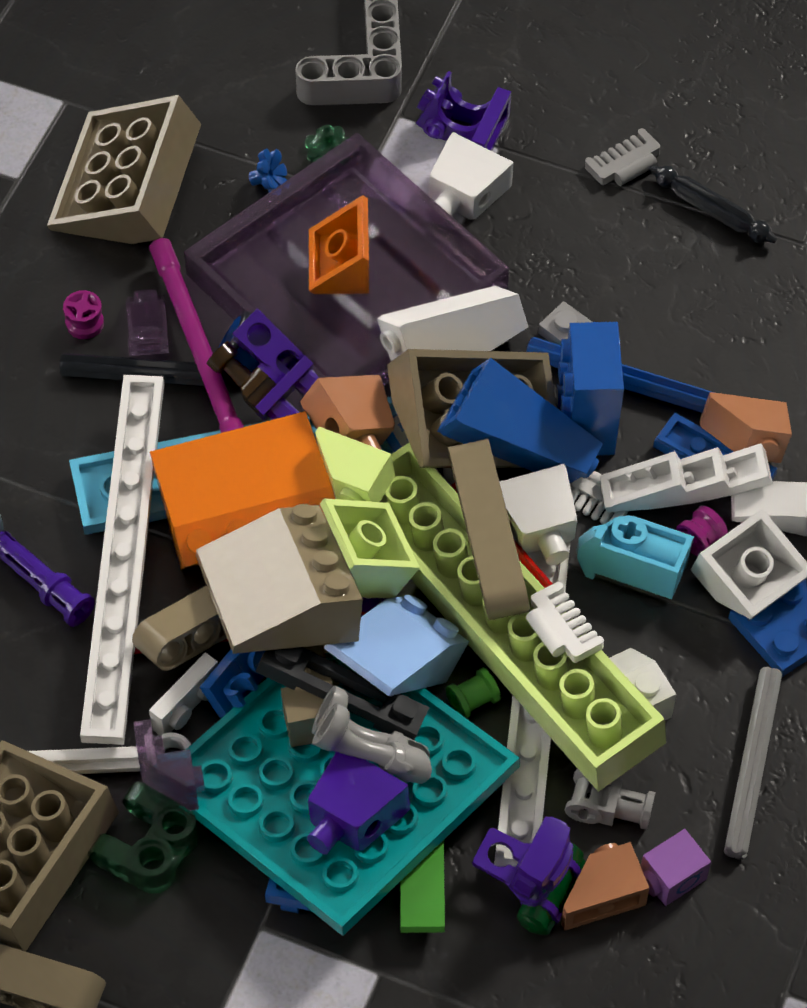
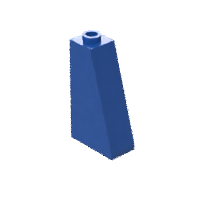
(518, 424)

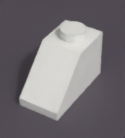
(648, 679)

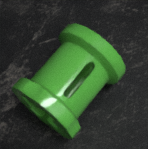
(473, 693)

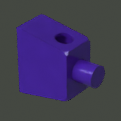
(354, 804)

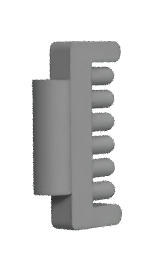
(629, 165)

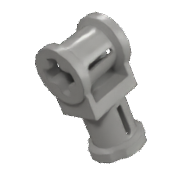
(608, 803)

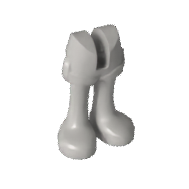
(393, 752)

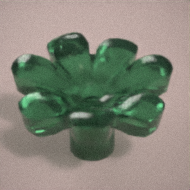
(324, 141)

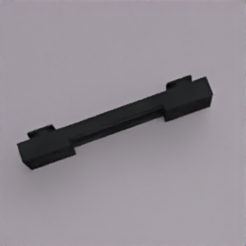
(288, 668)

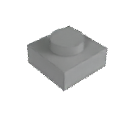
(557, 323)

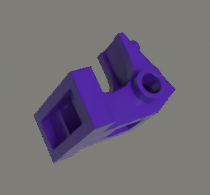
(446, 104)

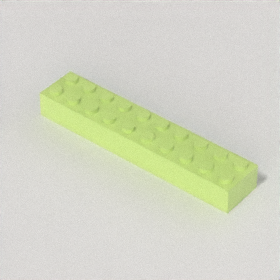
(581, 705)

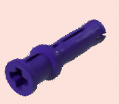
(53, 587)

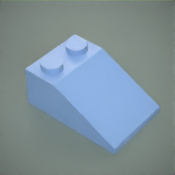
(402, 647)

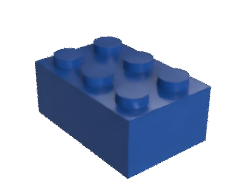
(592, 380)

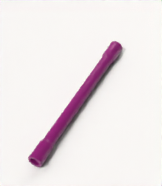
(169, 270)

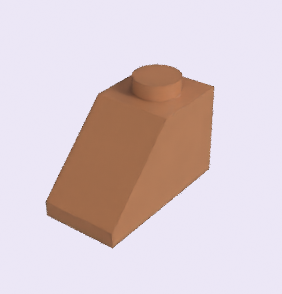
(748, 422)
(606, 886)

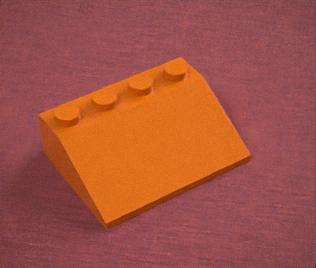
(237, 478)

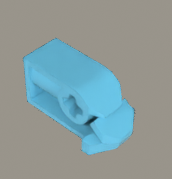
(636, 554)

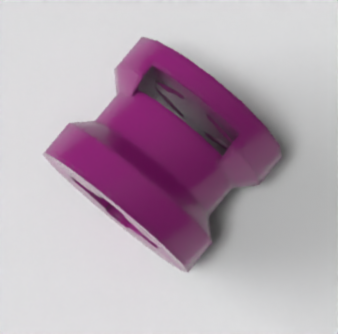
(76, 307)
(705, 527)

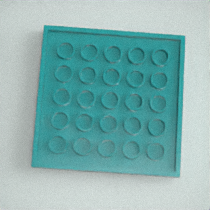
(263, 785)

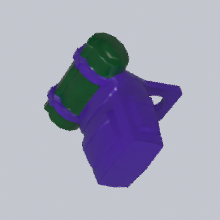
(543, 872)

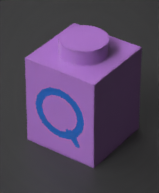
(675, 867)

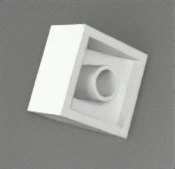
(750, 566)

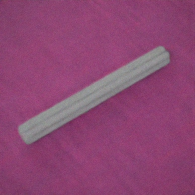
(753, 763)

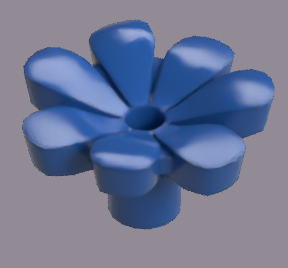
(269, 171)

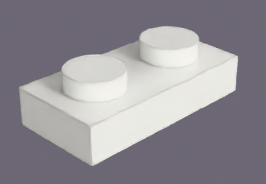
(177, 703)

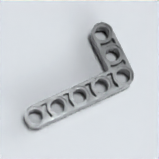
(362, 77)

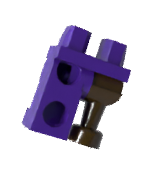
(279, 370)

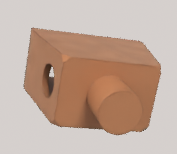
(351, 407)

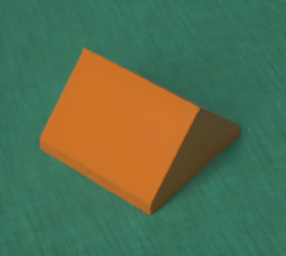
(340, 251)

